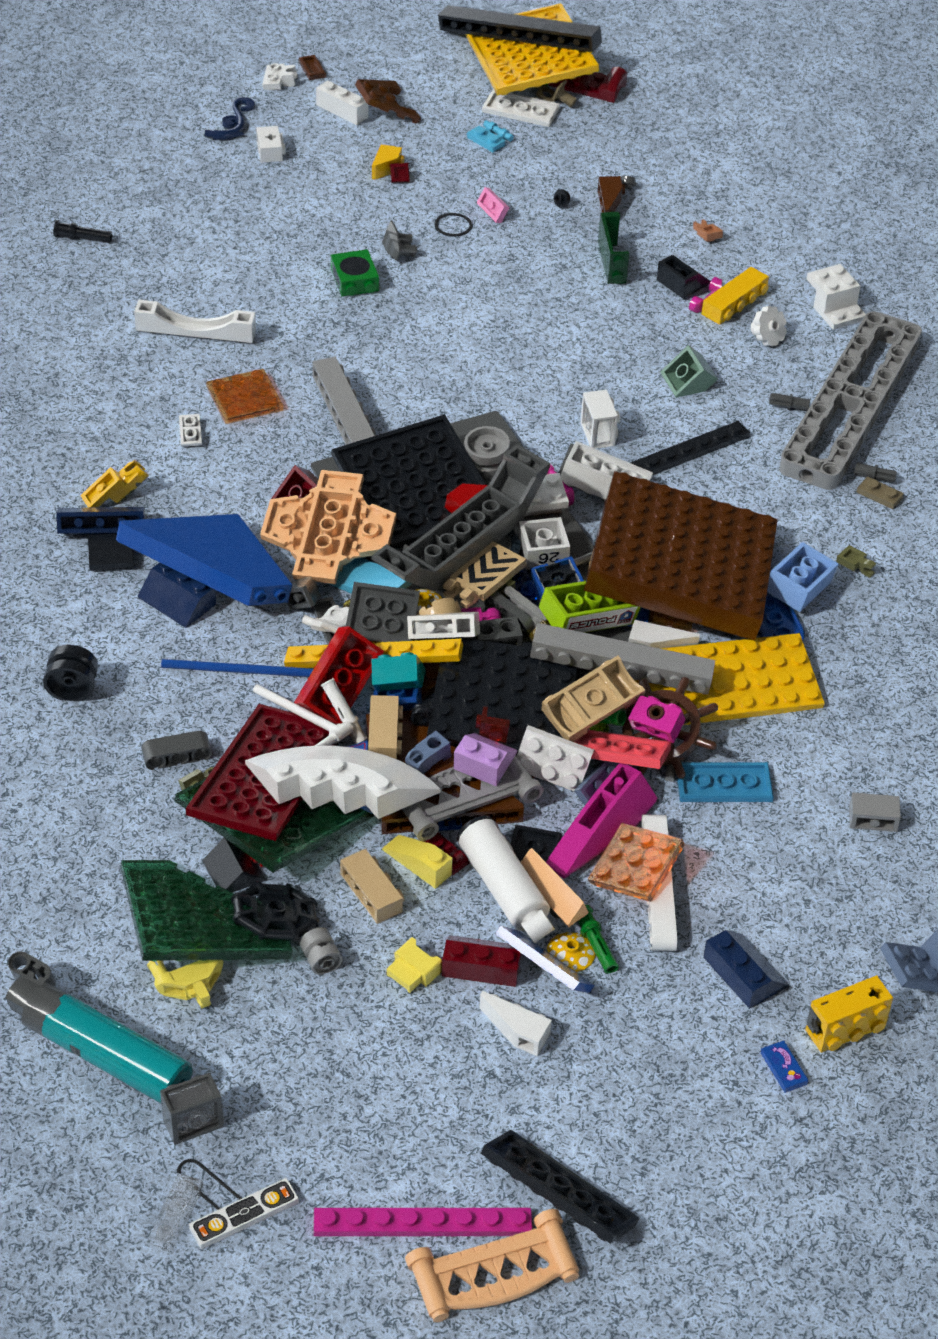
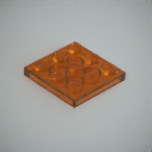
(244, 396)
(636, 862)

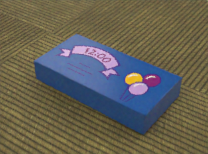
(784, 1066)

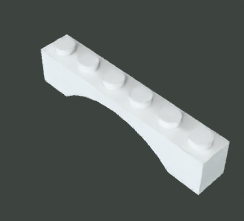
(156, 318)

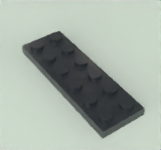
(560, 1186)

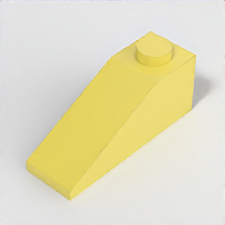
(421, 858)

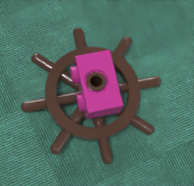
(664, 722)

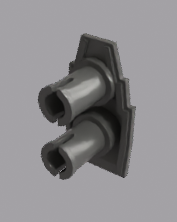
(398, 243)

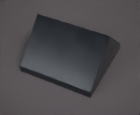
(232, 867)

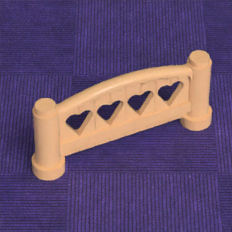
(546, 1240)

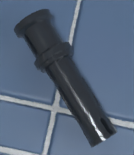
(74, 231)

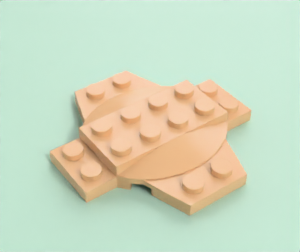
(328, 526)

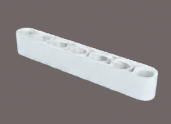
(662, 908)

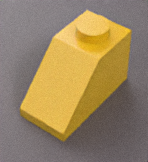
(385, 156)

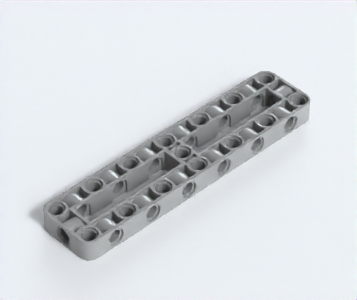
(841, 393)

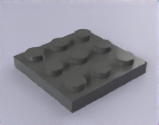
(381, 611)

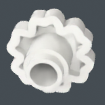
(769, 326)

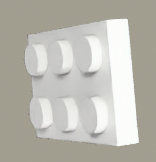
(554, 758)

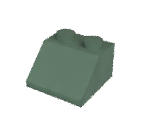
(688, 373)

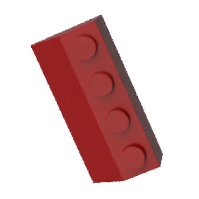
(346, 661)

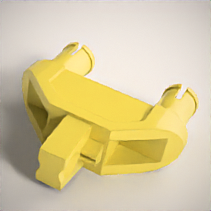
(188, 981)

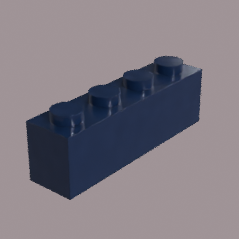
(95, 519)

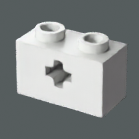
(270, 144)

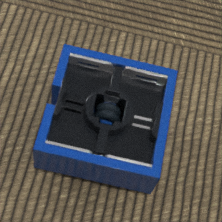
(561, 572)

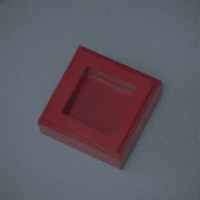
(399, 172)

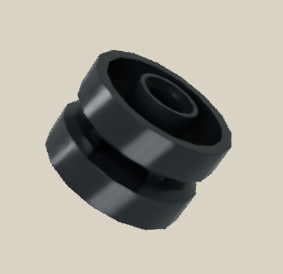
(70, 673)

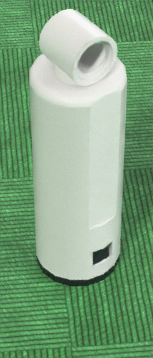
(505, 876)

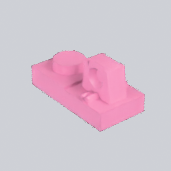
(493, 205)

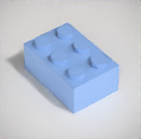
(801, 576)

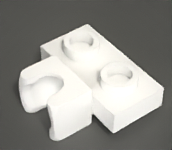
(279, 74)

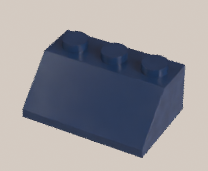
(177, 595)
(743, 967)

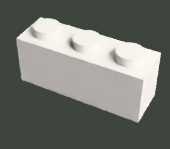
(341, 102)

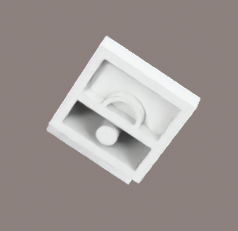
(836, 296)
(550, 496)

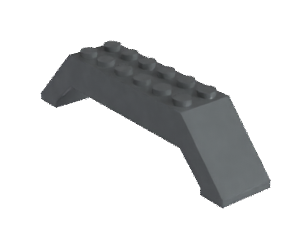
(472, 526)

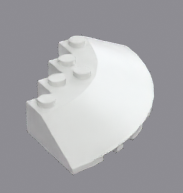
(342, 775)

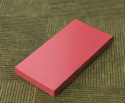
(626, 749)

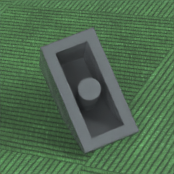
(303, 593)

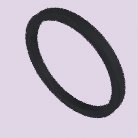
(454, 214)

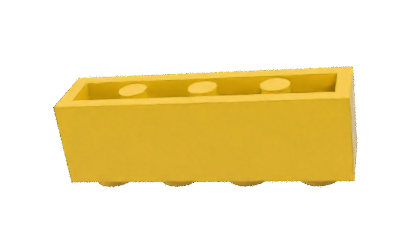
(735, 295)

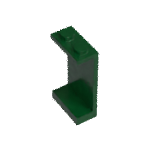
(614, 263)

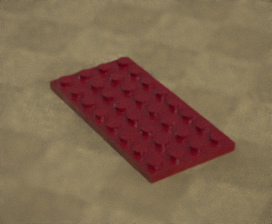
(234, 794)

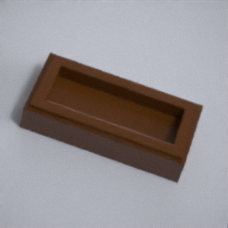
(312, 67)

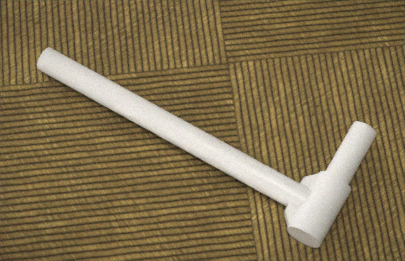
(336, 732)

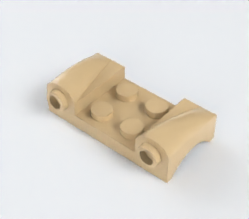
(591, 699)

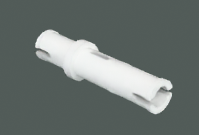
(343, 710)

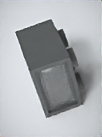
(192, 1108)

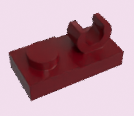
(459, 859)

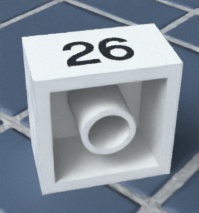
(543, 541)

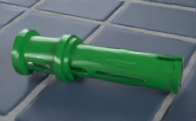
(591, 930)

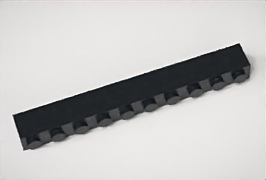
(520, 28)

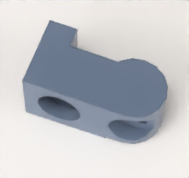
(428, 752)

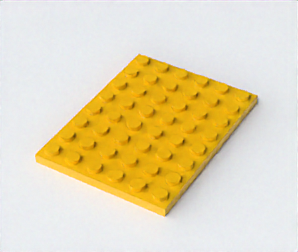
(523, 65)

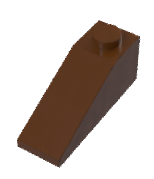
(610, 192)

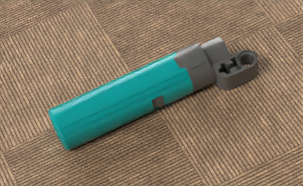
(90, 1033)

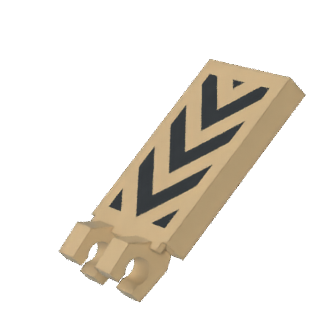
(484, 574)

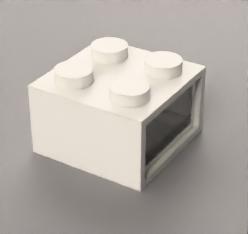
(599, 419)

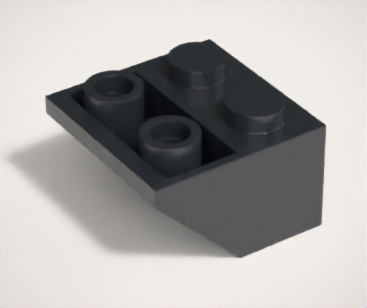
(680, 277)

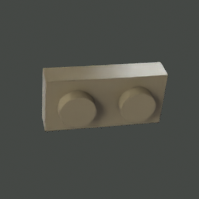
(880, 492)

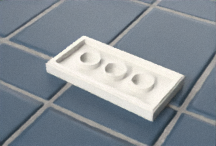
(521, 108)

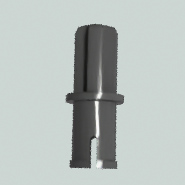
(789, 401)
(875, 472)

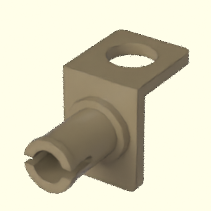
(560, 94)

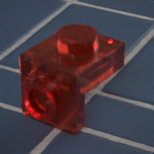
(492, 728)

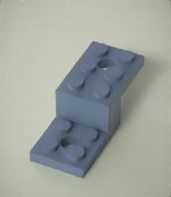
(914, 965)

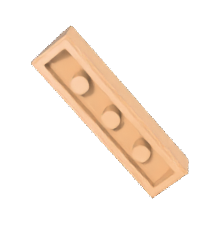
(554, 889)

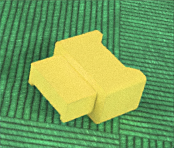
(413, 966)

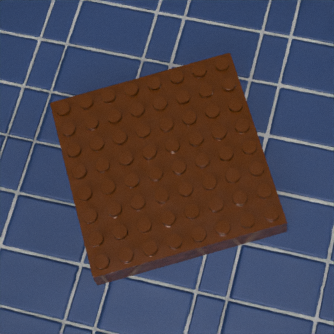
(683, 555)

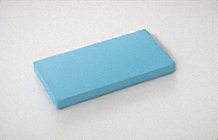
(367, 572)

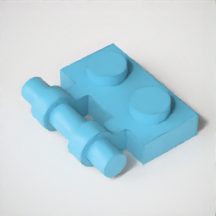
(487, 139)

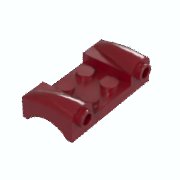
(597, 84)

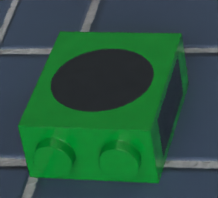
(354, 272)

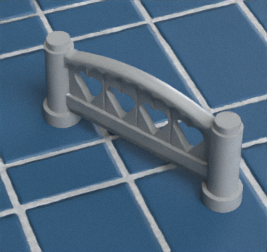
(425, 815)

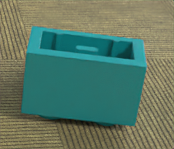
(397, 672)

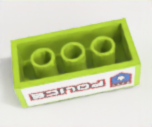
(584, 611)

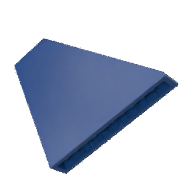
(212, 551)

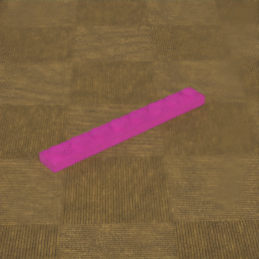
(421, 1221)

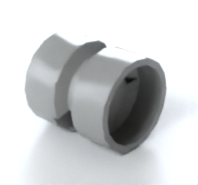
(321, 951)

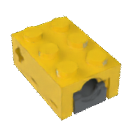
(849, 1014)

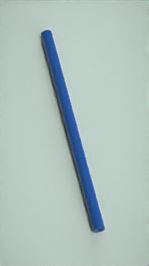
(236, 668)

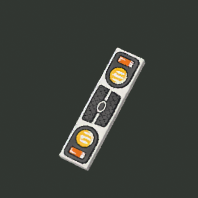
(243, 1213)

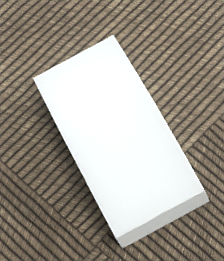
(190, 430)

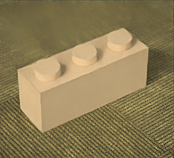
(385, 726)
(372, 885)

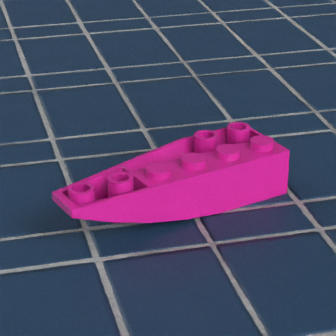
(618, 800)

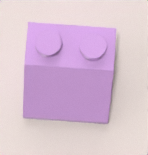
(483, 758)

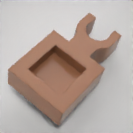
(707, 232)

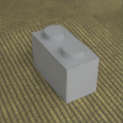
(874, 812)

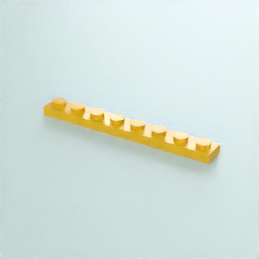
(427, 650)

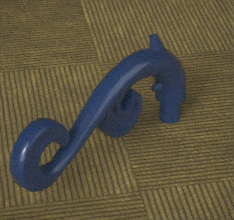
(230, 121)

